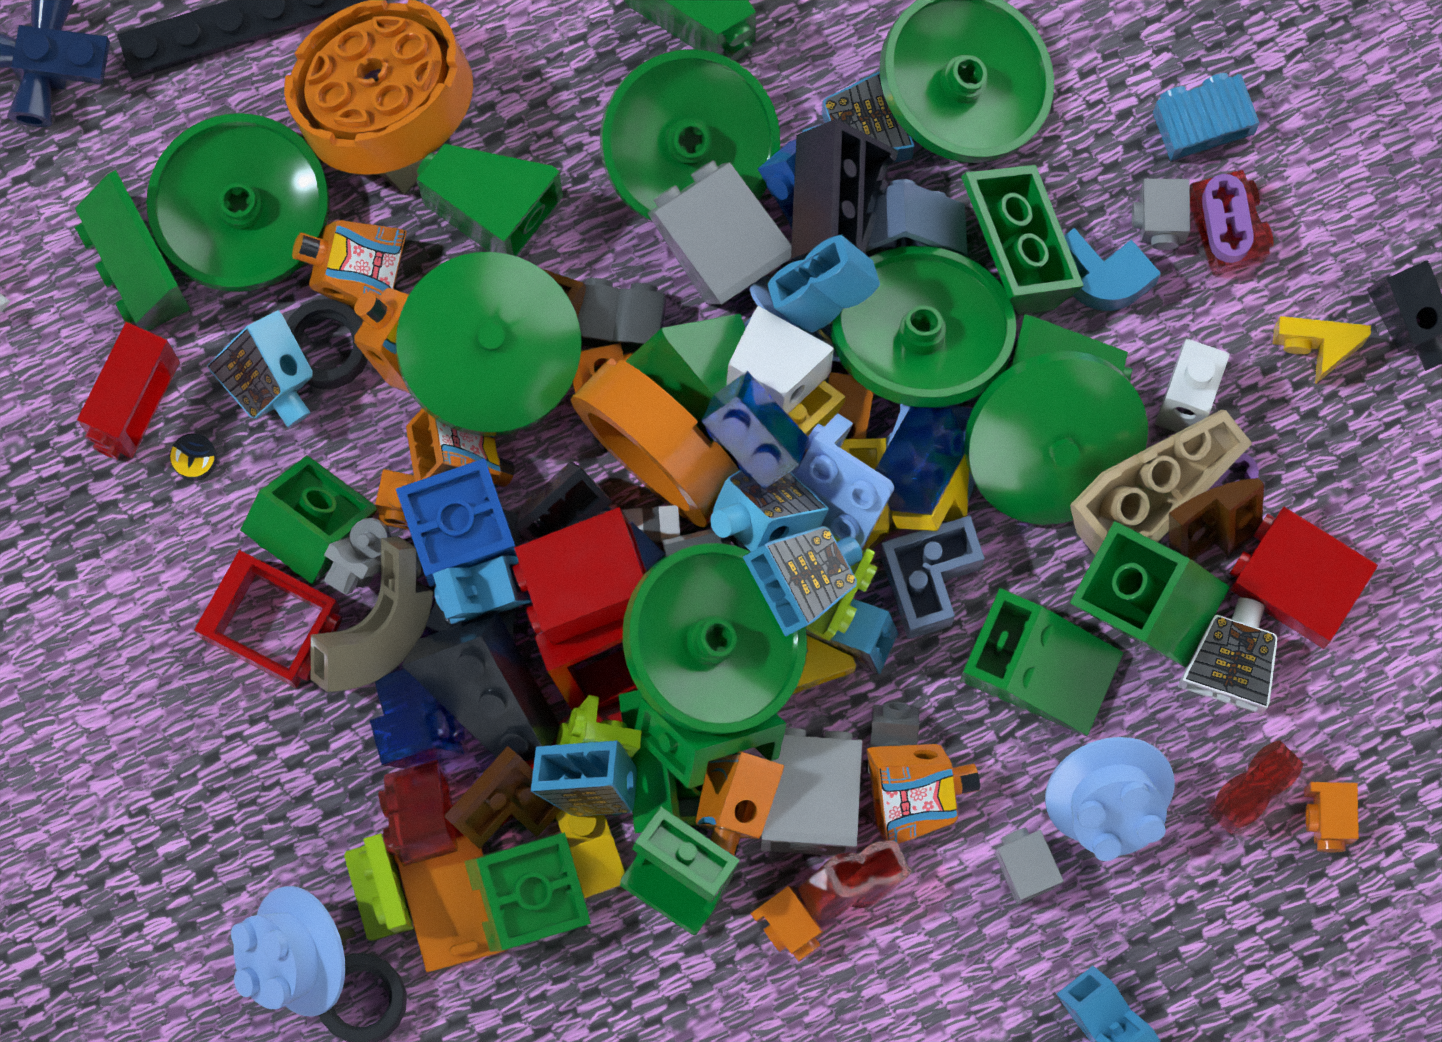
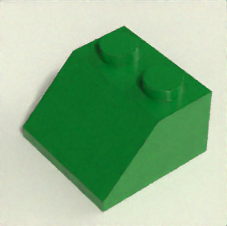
(303, 514)

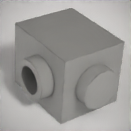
(1163, 213)
(1027, 865)

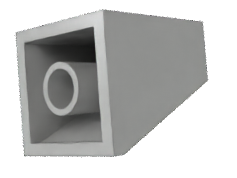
(719, 232)
(816, 795)

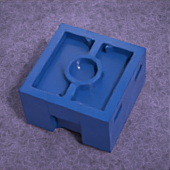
(456, 519)

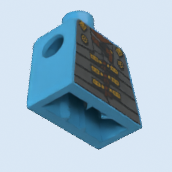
(867, 111)
(804, 575)
(867, 637)
(586, 778)

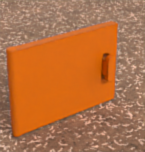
(445, 908)

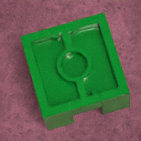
(528, 892)

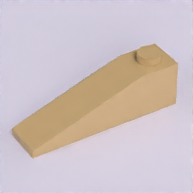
(1158, 480)

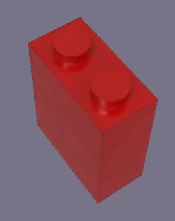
(580, 575)
(1302, 576)

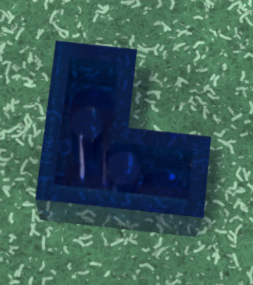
(413, 724)

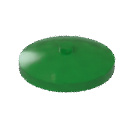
(967, 78)
(679, 117)
(235, 200)
(929, 330)
(488, 343)
(1051, 433)
(709, 643)

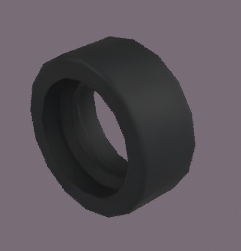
(343, 313)
(394, 1012)

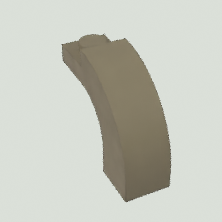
(388, 632)

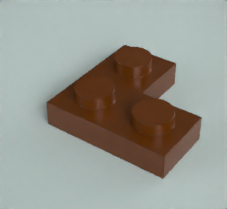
(498, 794)

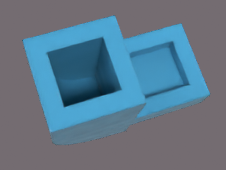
(1111, 282)
(479, 589)
(1102, 1010)

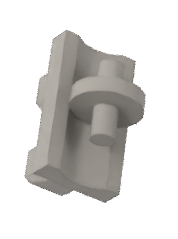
(356, 556)

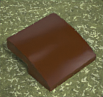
(1219, 517)

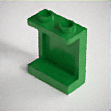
(688, 752)
(679, 871)

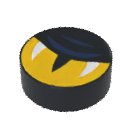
(193, 457)

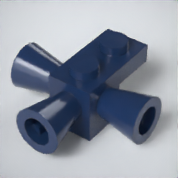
(47, 58)

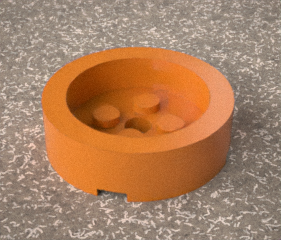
(386, 122)
(654, 439)

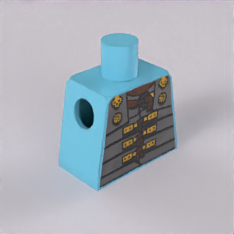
(265, 370)
(768, 514)

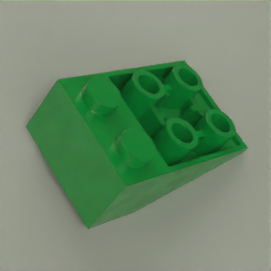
(1041, 663)

